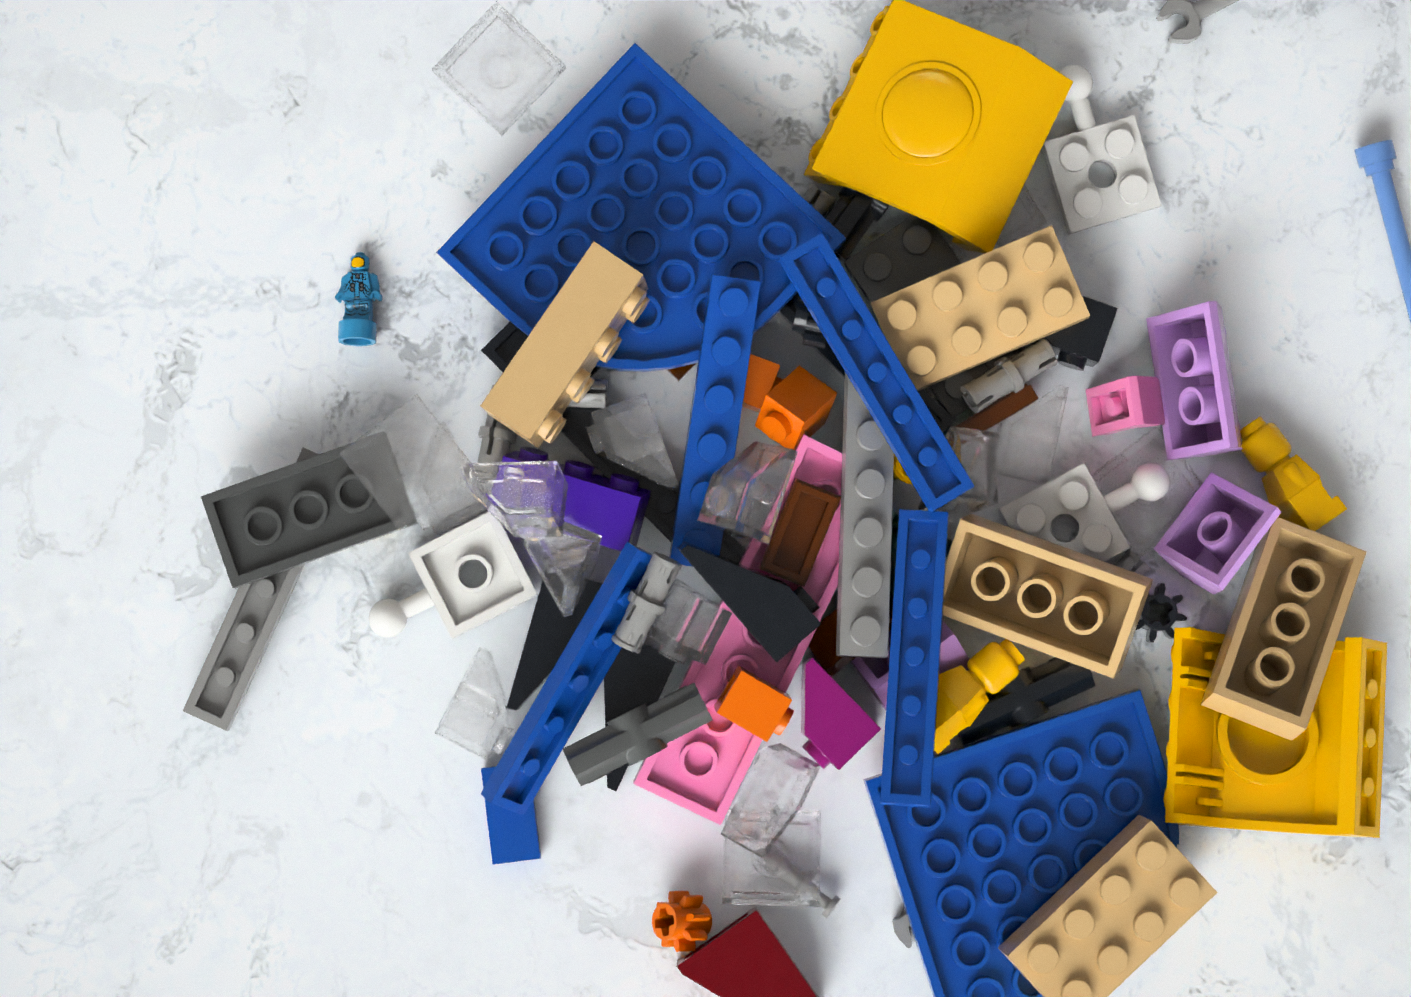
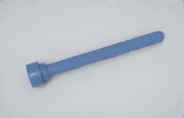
(1377, 163)

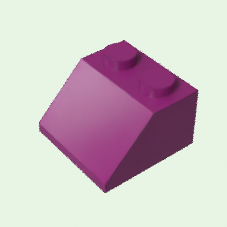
(831, 719)

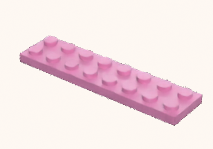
(710, 762)

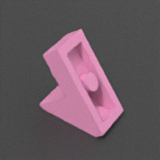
(1125, 405)

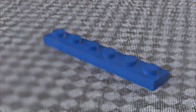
(876, 372)
(715, 405)
(914, 658)
(566, 689)

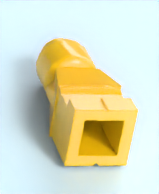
(1289, 480)
(964, 691)

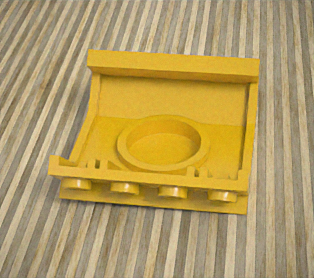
(940, 123)
(1258, 781)

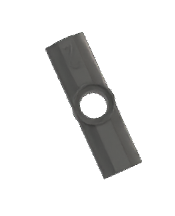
(637, 734)

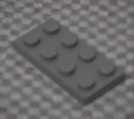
(900, 259)
(293, 517)

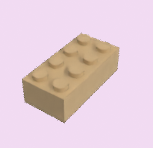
(981, 308)
(567, 345)
(1043, 595)
(1284, 629)
(1109, 916)

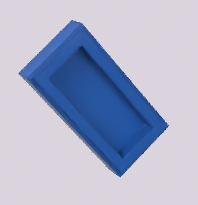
(511, 834)

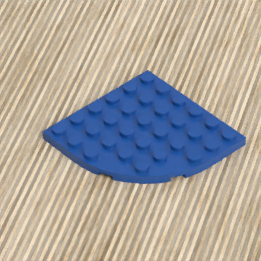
(655, 187)
(1012, 829)

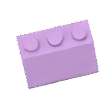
(1195, 381)

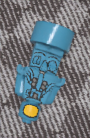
(358, 292)

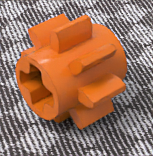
(682, 921)

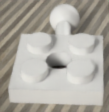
(1113, 143)
(1081, 497)
(440, 568)

